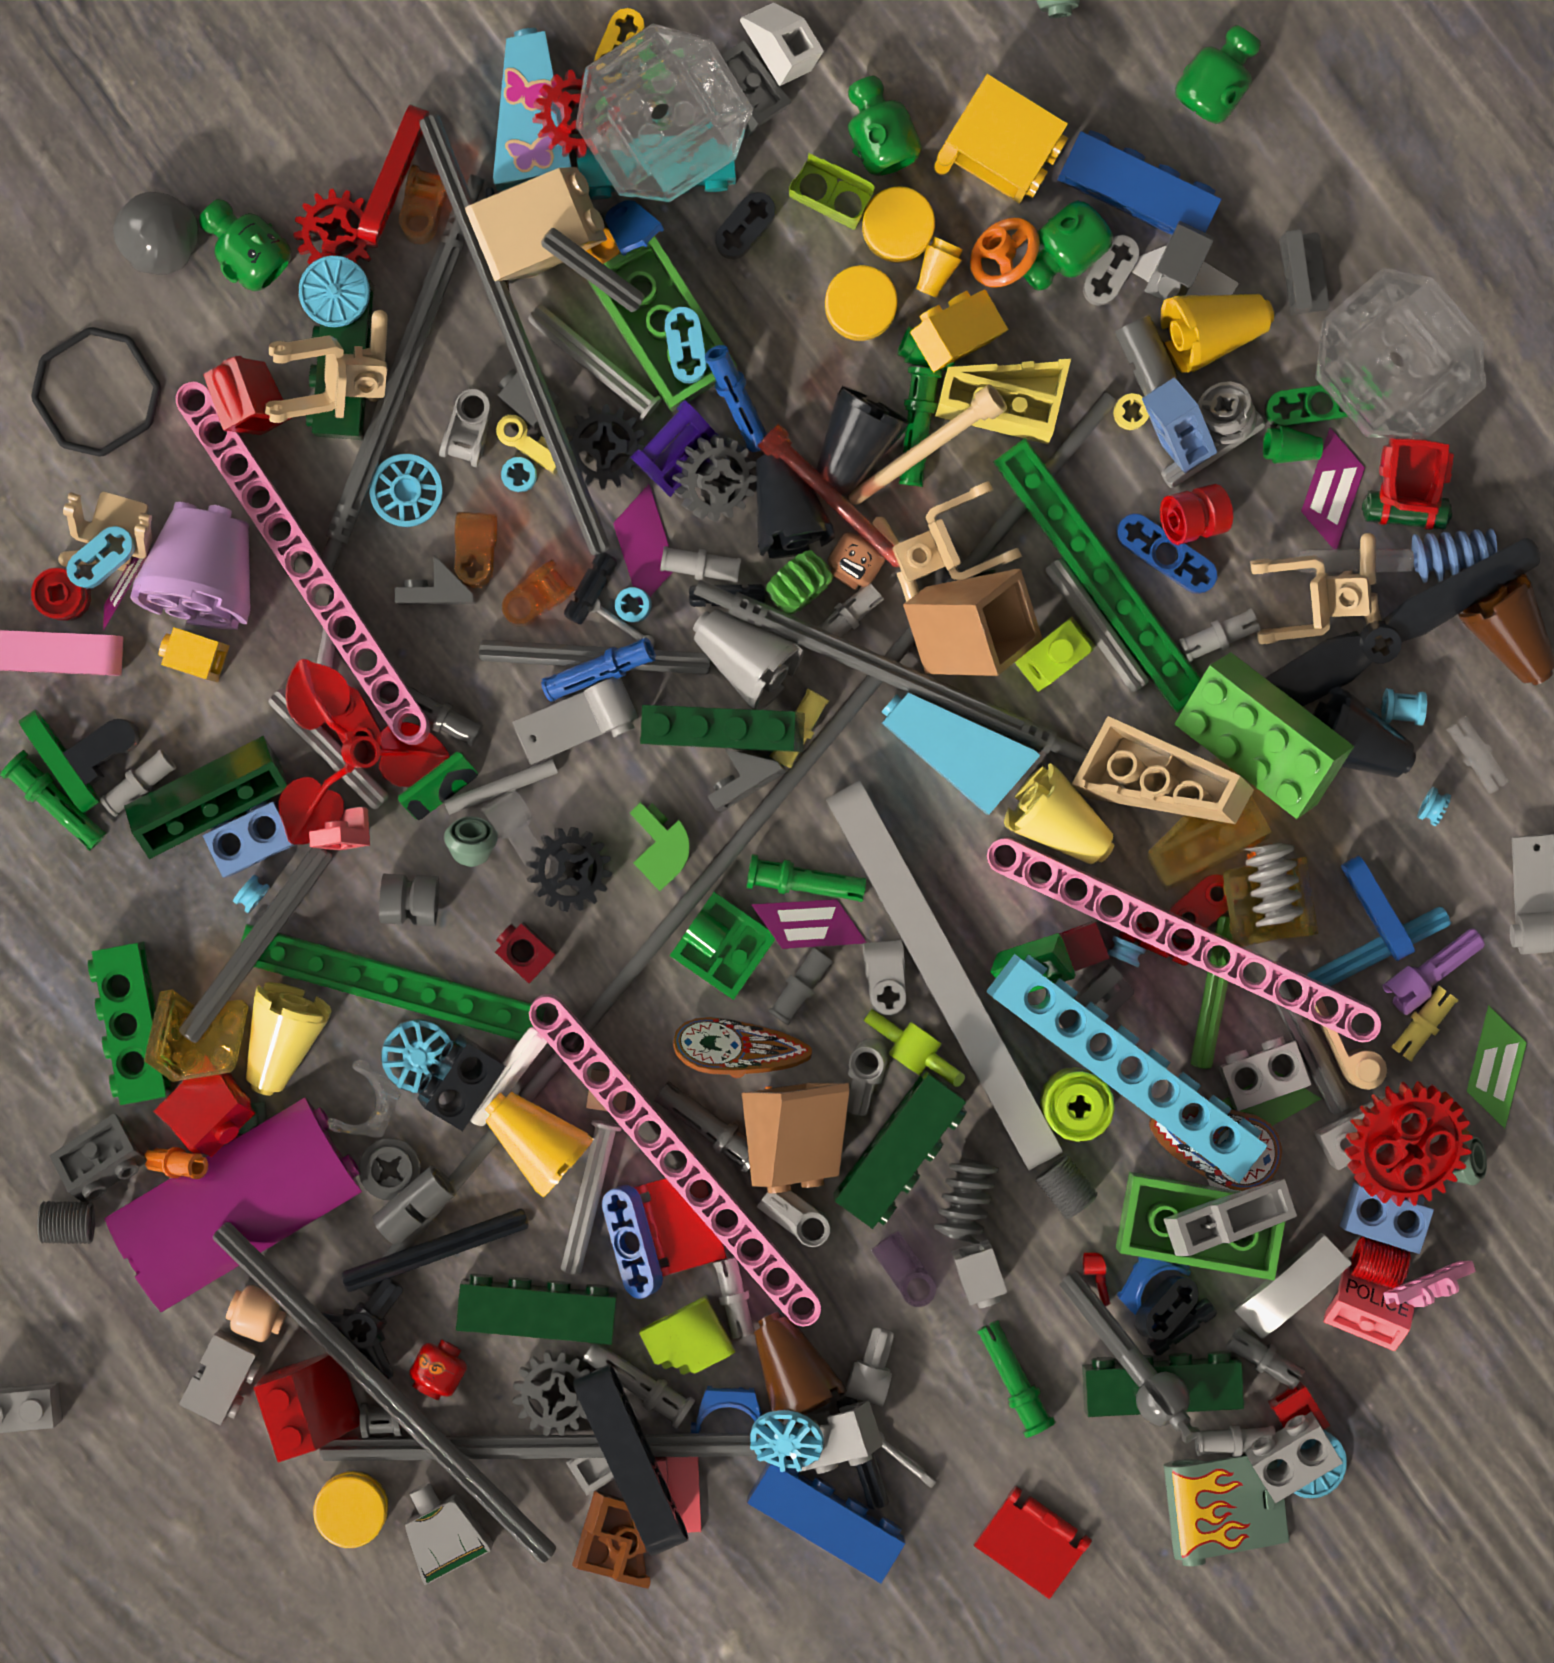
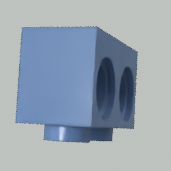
(1179, 425)
(253, 846)
(1383, 1224)

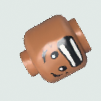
(855, 561)

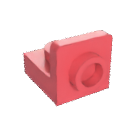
(345, 834)

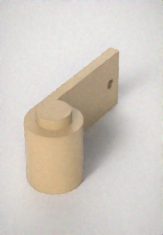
(1359, 1066)

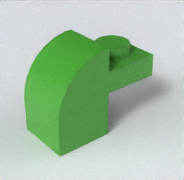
(669, 852)

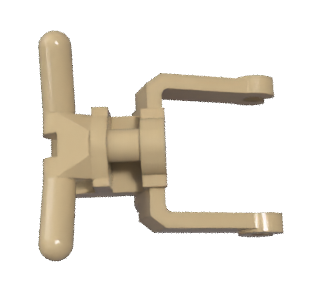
(345, 374)
(109, 512)
(934, 548)
(1330, 595)

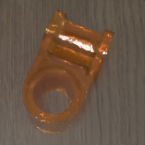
(425, 197)
(475, 541)
(538, 594)

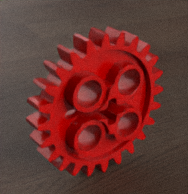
(1384, 1125)

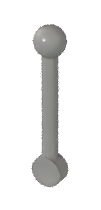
(618, 622)
(925, 1477)

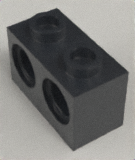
(470, 1086)

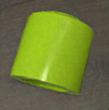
(1064, 1088)

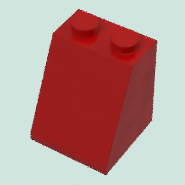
(306, 1405)

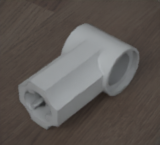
(791, 1212)

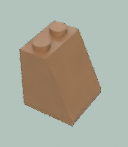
(973, 624)
(795, 1134)

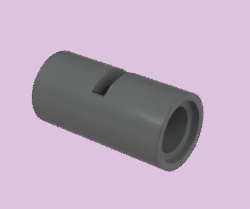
(1147, 352)
(414, 1205)

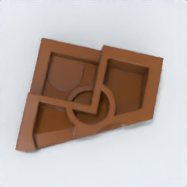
(611, 1542)

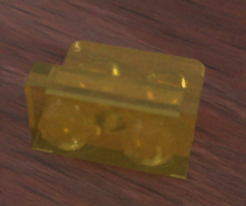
(1241, 905)
(183, 1059)

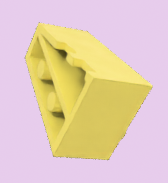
(1028, 388)

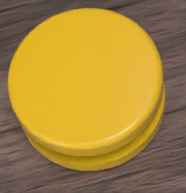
(898, 224)
(860, 303)
(351, 1509)

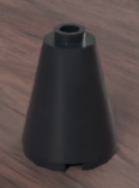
(857, 438)
(787, 511)
(1375, 742)

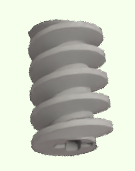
(1274, 883)

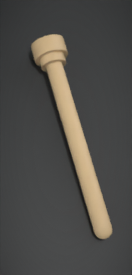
(987, 404)

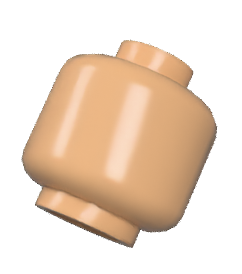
(255, 1314)

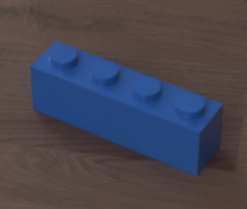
(1136, 186)
(828, 1520)

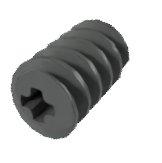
(966, 1200)

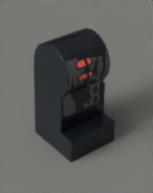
(101, 746)

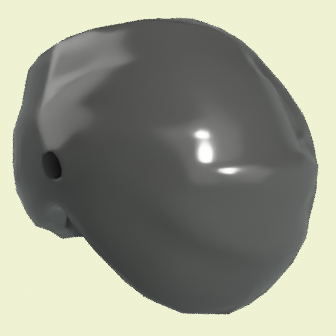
(156, 233)

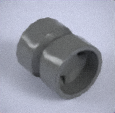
(409, 899)

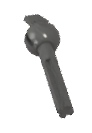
(1161, 1395)

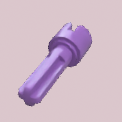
(1415, 984)

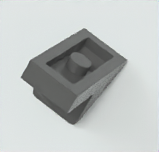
(1179, 262)
(446, 590)
(754, 775)

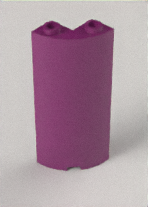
(259, 1183)

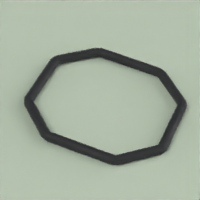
(49, 421)

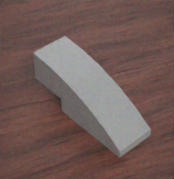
(1230, 1218)
(1294, 1285)

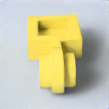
(535, 450)

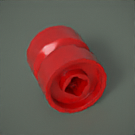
(1196, 513)
(59, 597)

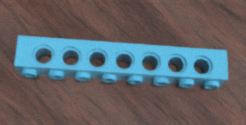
(1232, 1156)

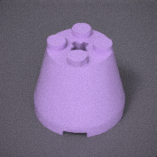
(198, 569)

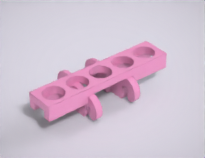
(1435, 1284)

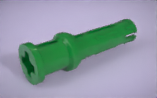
(920, 408)
(40, 788)
(787, 877)
(1023, 1395)

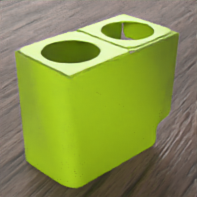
(831, 173)
(688, 1338)

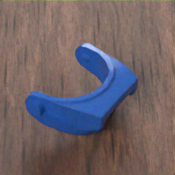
(1140, 1276)
(727, 1397)

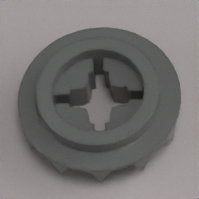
(371, 1169)

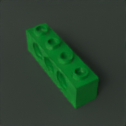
(132, 963)

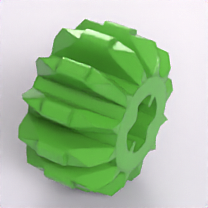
(799, 582)

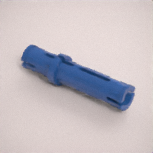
(721, 367)
(611, 664)

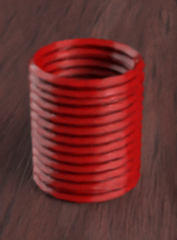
(1380, 1262)

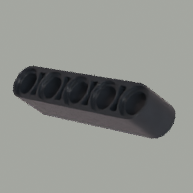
(630, 1460)

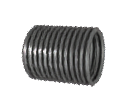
(1066, 1187)
(66, 1222)

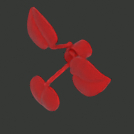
(315, 696)

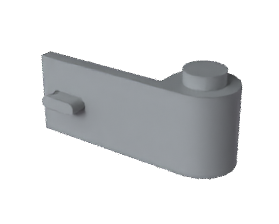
(576, 720)
(1533, 893)

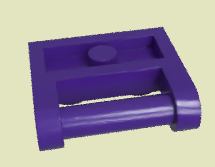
(663, 466)

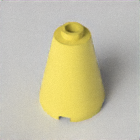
(1059, 817)
(281, 1034)

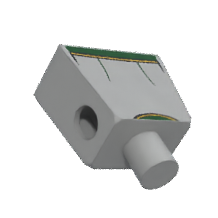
(443, 1534)

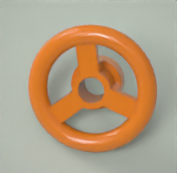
(999, 245)

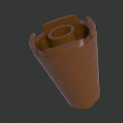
(1513, 630)
(793, 1368)

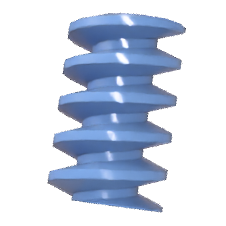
(1449, 553)

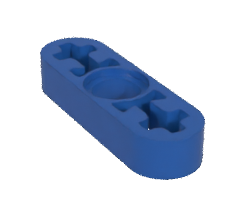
(1185, 577)
(1377, 908)
(624, 1256)

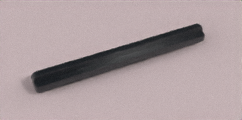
(435, 1250)

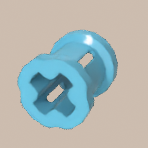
(1404, 707)

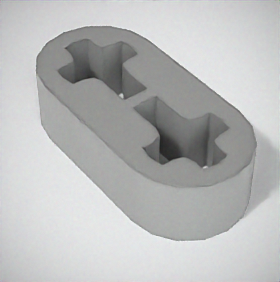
(1118, 275)

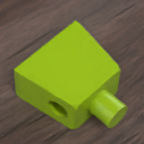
(1055, 654)

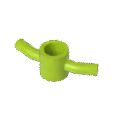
(914, 1048)

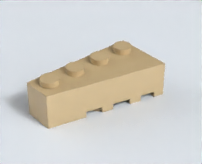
(1154, 775)

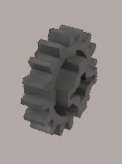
(706, 465)
(537, 1388)

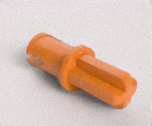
(176, 1162)

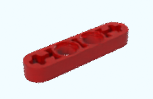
(392, 175)

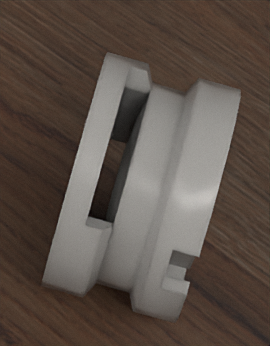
(1228, 411)

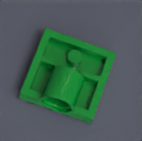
(723, 945)

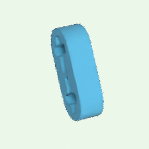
(695, 344)
(94, 550)

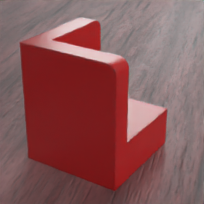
(1295, 1403)

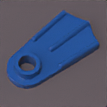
(631, 225)

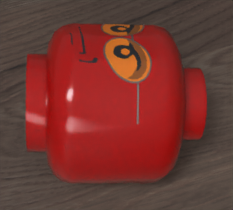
(437, 1369)

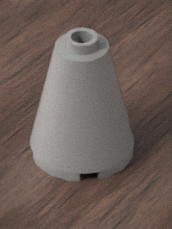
(747, 656)

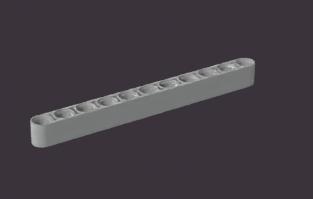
(944, 975)

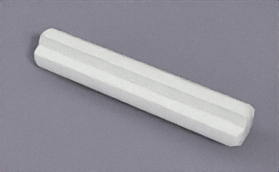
(516, 1065)

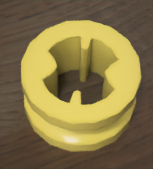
(1119, 411)

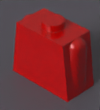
(240, 395)
(206, 1112)

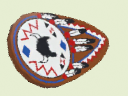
(736, 1047)
(1259, 1174)

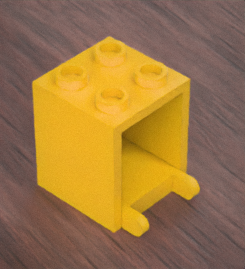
(1003, 140)

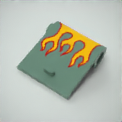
(1220, 1509)

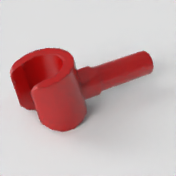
(1095, 1265)

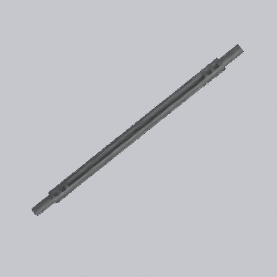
(397, 383)
(891, 671)

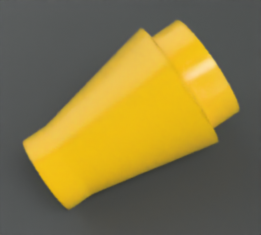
(938, 265)

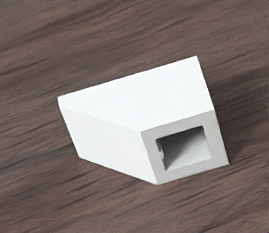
(783, 41)

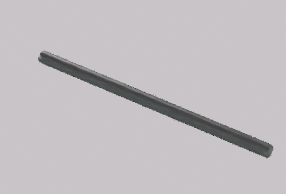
(517, 343)
(384, 1392)
(535, 1447)

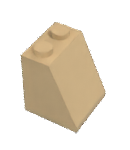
(517, 219)

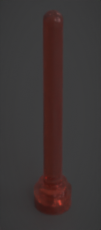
(779, 445)

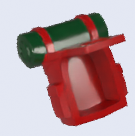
(1412, 485)

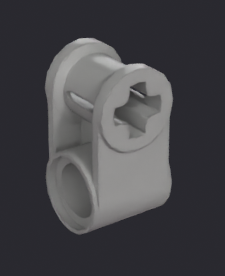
(467, 430)
(884, 968)

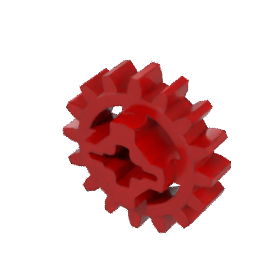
(562, 105)
(340, 215)

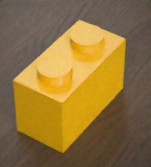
(959, 329)
(193, 654)

